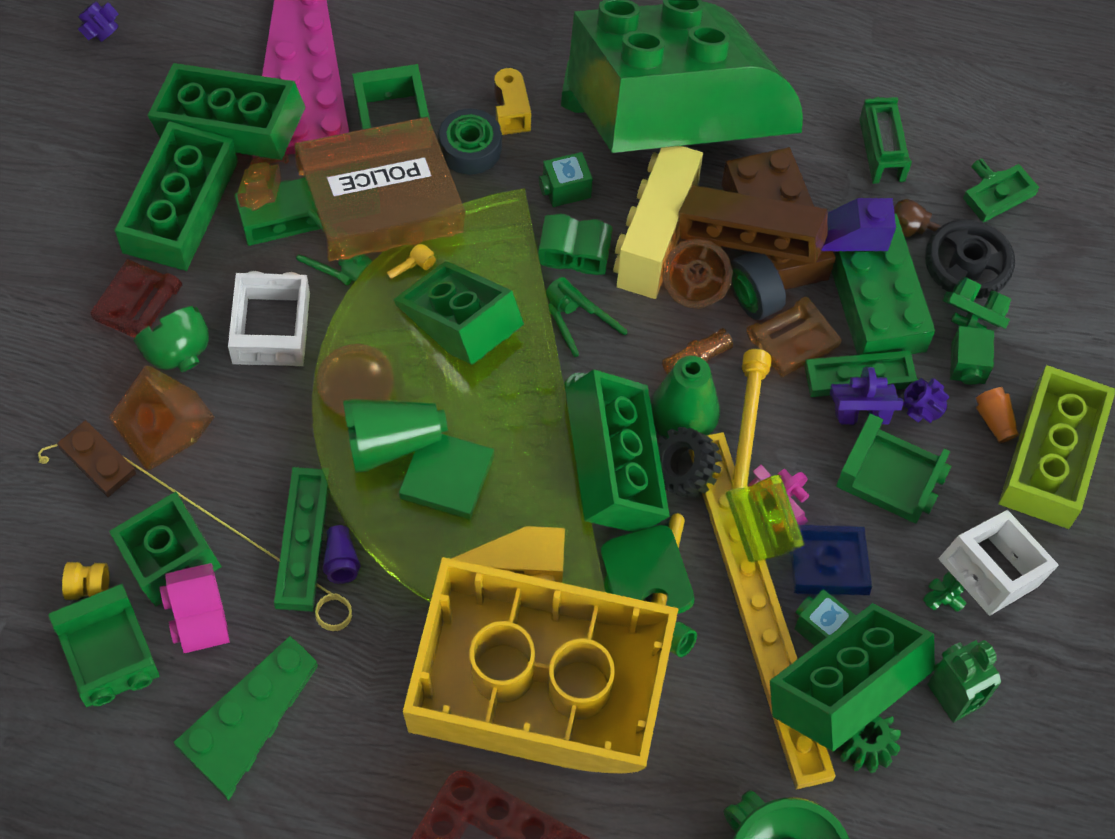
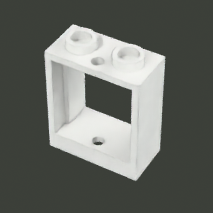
(268, 348)
(994, 587)

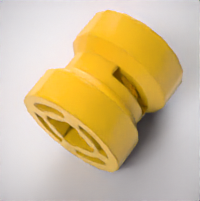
(84, 580)

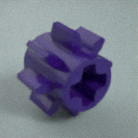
(98, 21)
(925, 400)

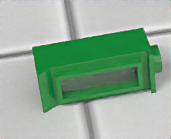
(884, 137)

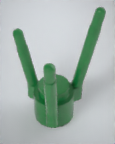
(350, 268)
(567, 299)

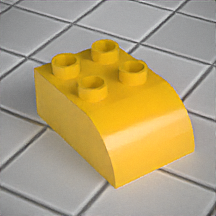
(539, 669)

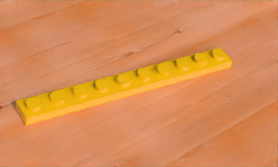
(762, 621)

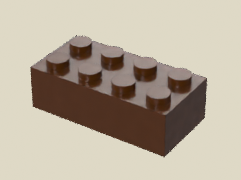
(778, 178)

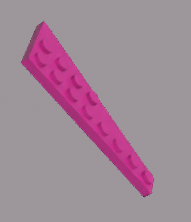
(304, 52)

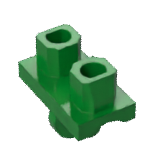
(963, 299)

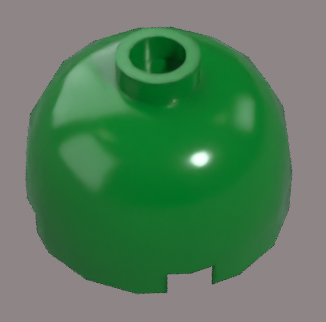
(175, 341)

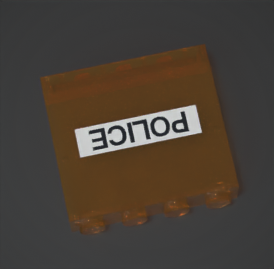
(380, 188)

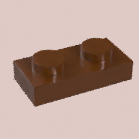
(96, 458)

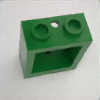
(388, 85)

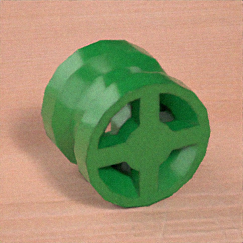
(737, 813)

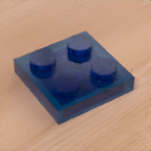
(832, 561)

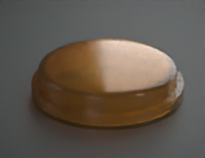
(354, 373)

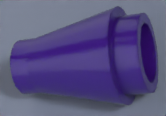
(340, 556)

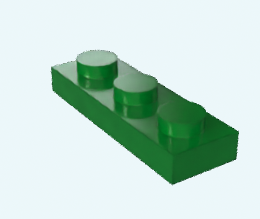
(823, 372)

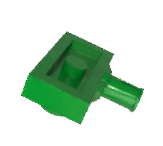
(998, 190)

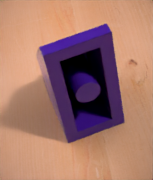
(861, 226)

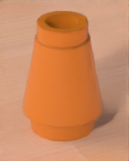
(998, 413)

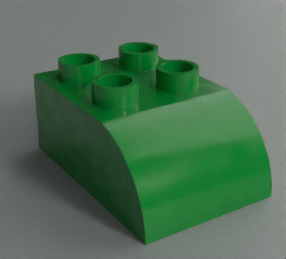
(675, 76)

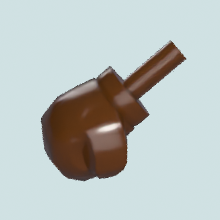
(913, 218)

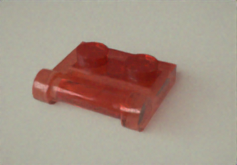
(127, 295)

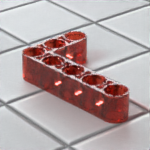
(475, 810)

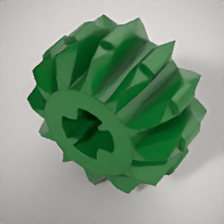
(876, 753)

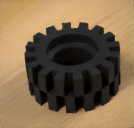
(702, 467)

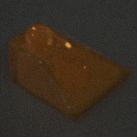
(160, 417)

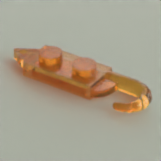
(260, 182)

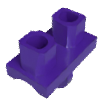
(865, 393)

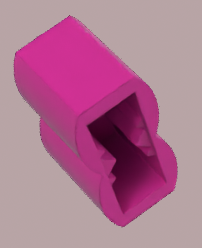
(196, 608)

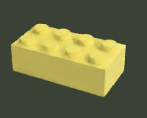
(655, 220)

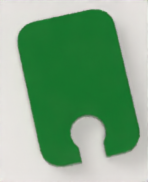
(646, 565)

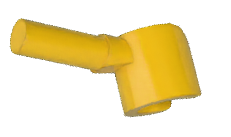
(419, 255)

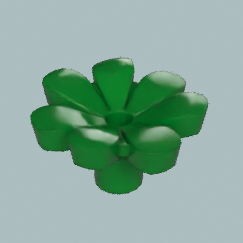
(945, 593)

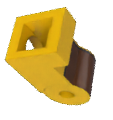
(514, 107)

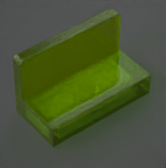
(765, 519)

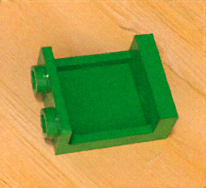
(893, 472)
(104, 646)

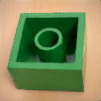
(162, 542)

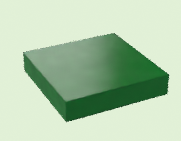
(448, 476)

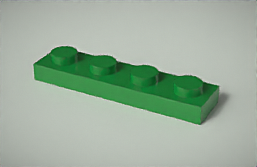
(302, 540)

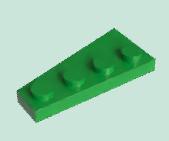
(235, 729)

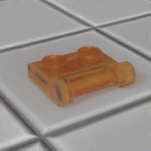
(803, 342)

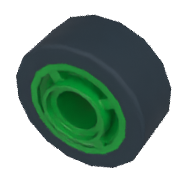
(471, 126)
(757, 285)

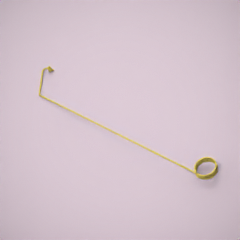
(44, 459)

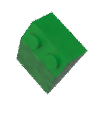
(461, 311)

